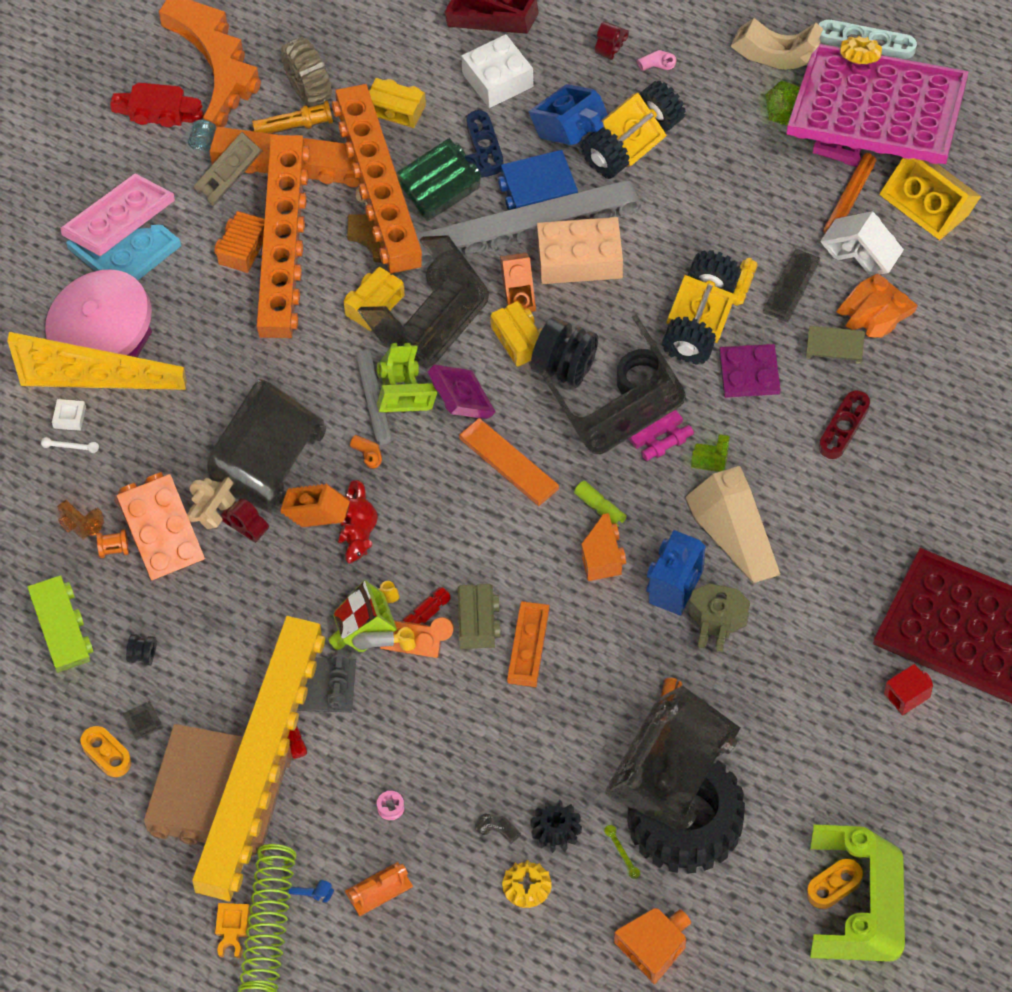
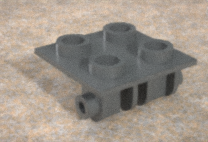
(332, 684)

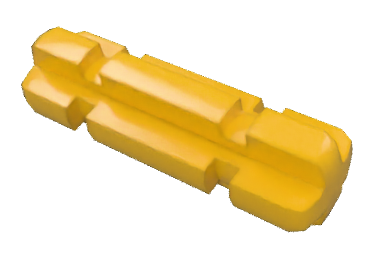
(747, 268)

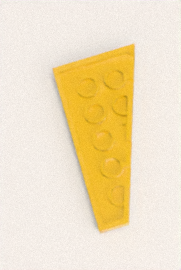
(68, 365)

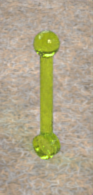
(610, 831)

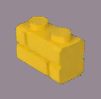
(397, 102)
(375, 290)
(516, 331)

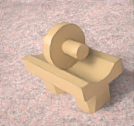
(206, 499)

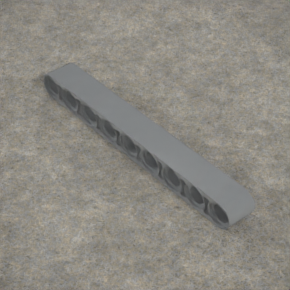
(521, 223)

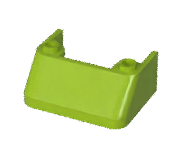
(872, 934)

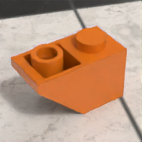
(518, 280)
(600, 551)

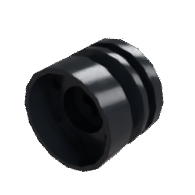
(564, 351)

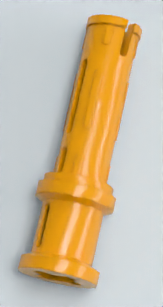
(305, 117)

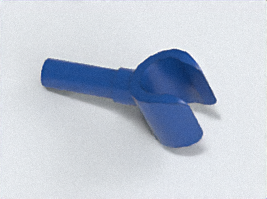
(322, 889)

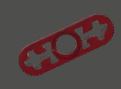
(844, 414)

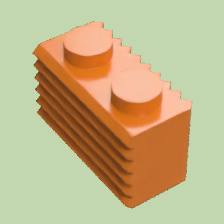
(241, 242)
(315, 505)

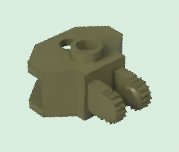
(718, 615)

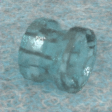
(202, 135)

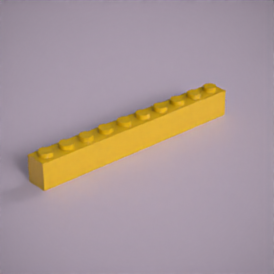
(258, 760)

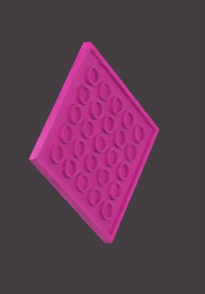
(879, 105)

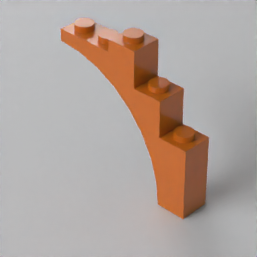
(208, 32)

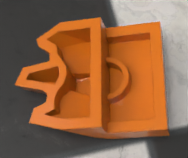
(876, 306)

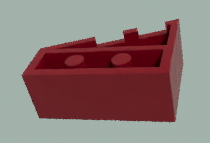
(492, 15)

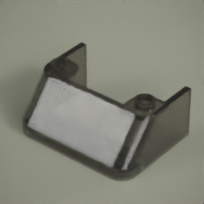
(445, 314)

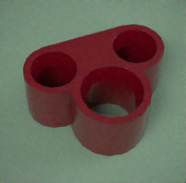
(610, 39)
(245, 519)

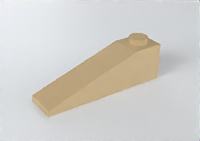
(731, 518)

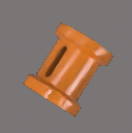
(112, 543)

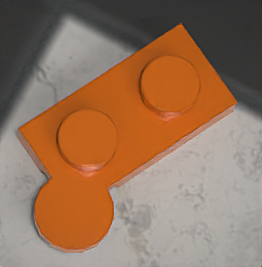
(426, 637)

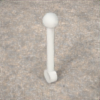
(91, 447)

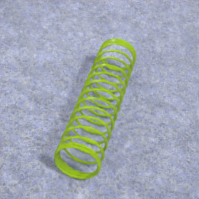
(257, 984)

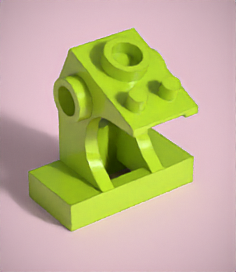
(399, 367)

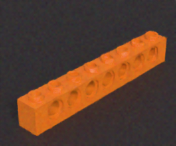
(283, 151)
(377, 179)

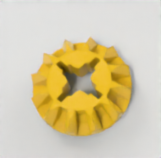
(861, 50)
(515, 891)

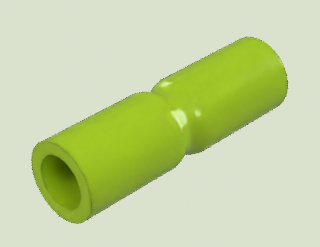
(598, 502)

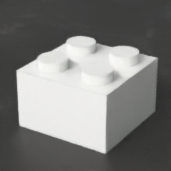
(497, 71)

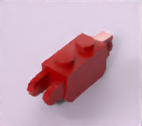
(157, 105)

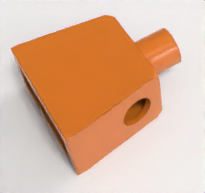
(653, 941)

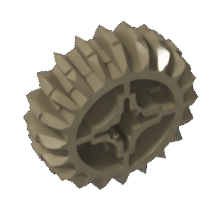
(306, 71)

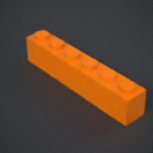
(326, 162)

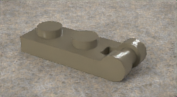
(228, 168)

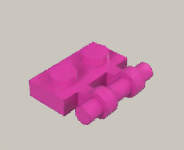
(665, 424)

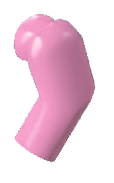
(657, 59)

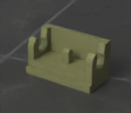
(835, 343)

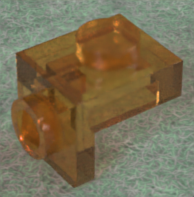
(82, 525)

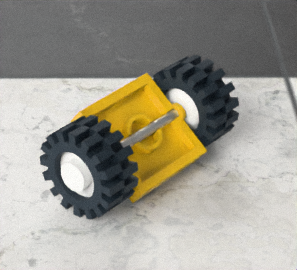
(633, 129)
(701, 307)

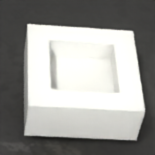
(68, 414)

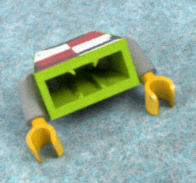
(367, 621)

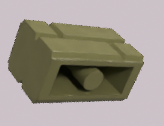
(476, 616)

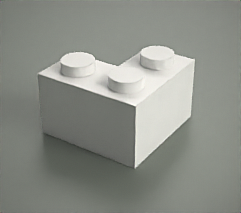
(865, 239)

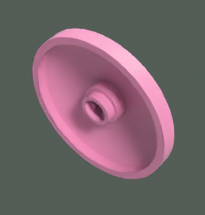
(101, 312)

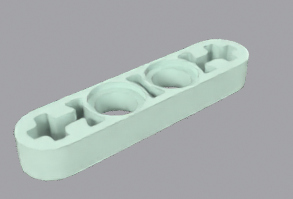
(873, 34)

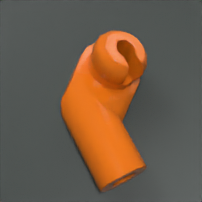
(370, 451)

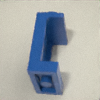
(536, 180)

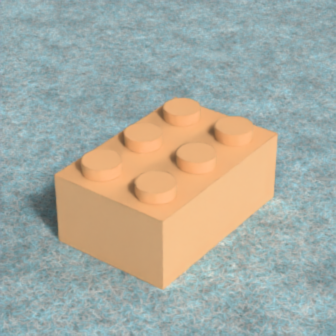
(580, 250)

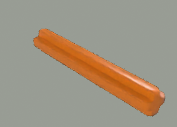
(852, 189)

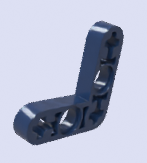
(480, 157)

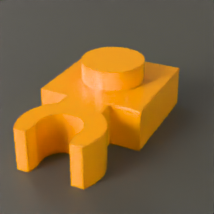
(231, 924)

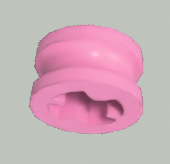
(396, 799)

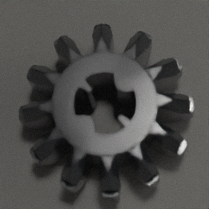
(566, 830)

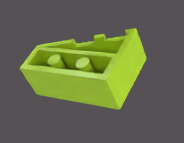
(60, 623)

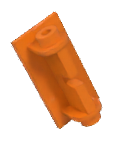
(379, 888)

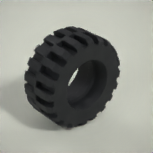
(698, 846)

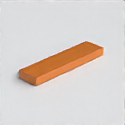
(509, 462)

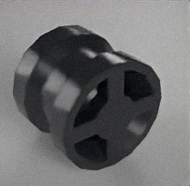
(141, 649)

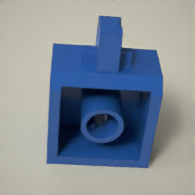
(569, 114)
(676, 572)

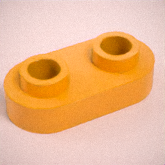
(105, 754)
(833, 884)

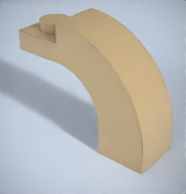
(776, 50)

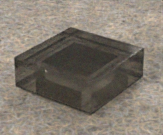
(142, 720)

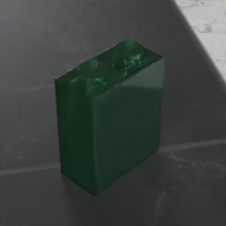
(439, 179)

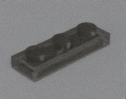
(791, 285)

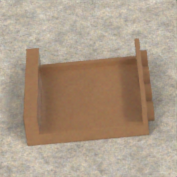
(193, 785)

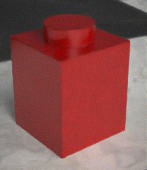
(909, 689)

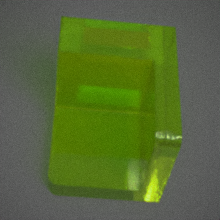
(711, 457)

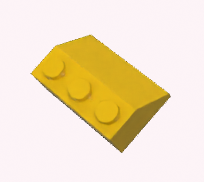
(929, 196)

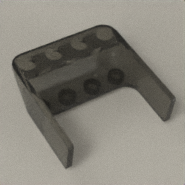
(630, 411)

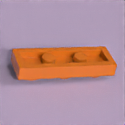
(528, 644)

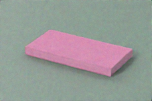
(117, 214)

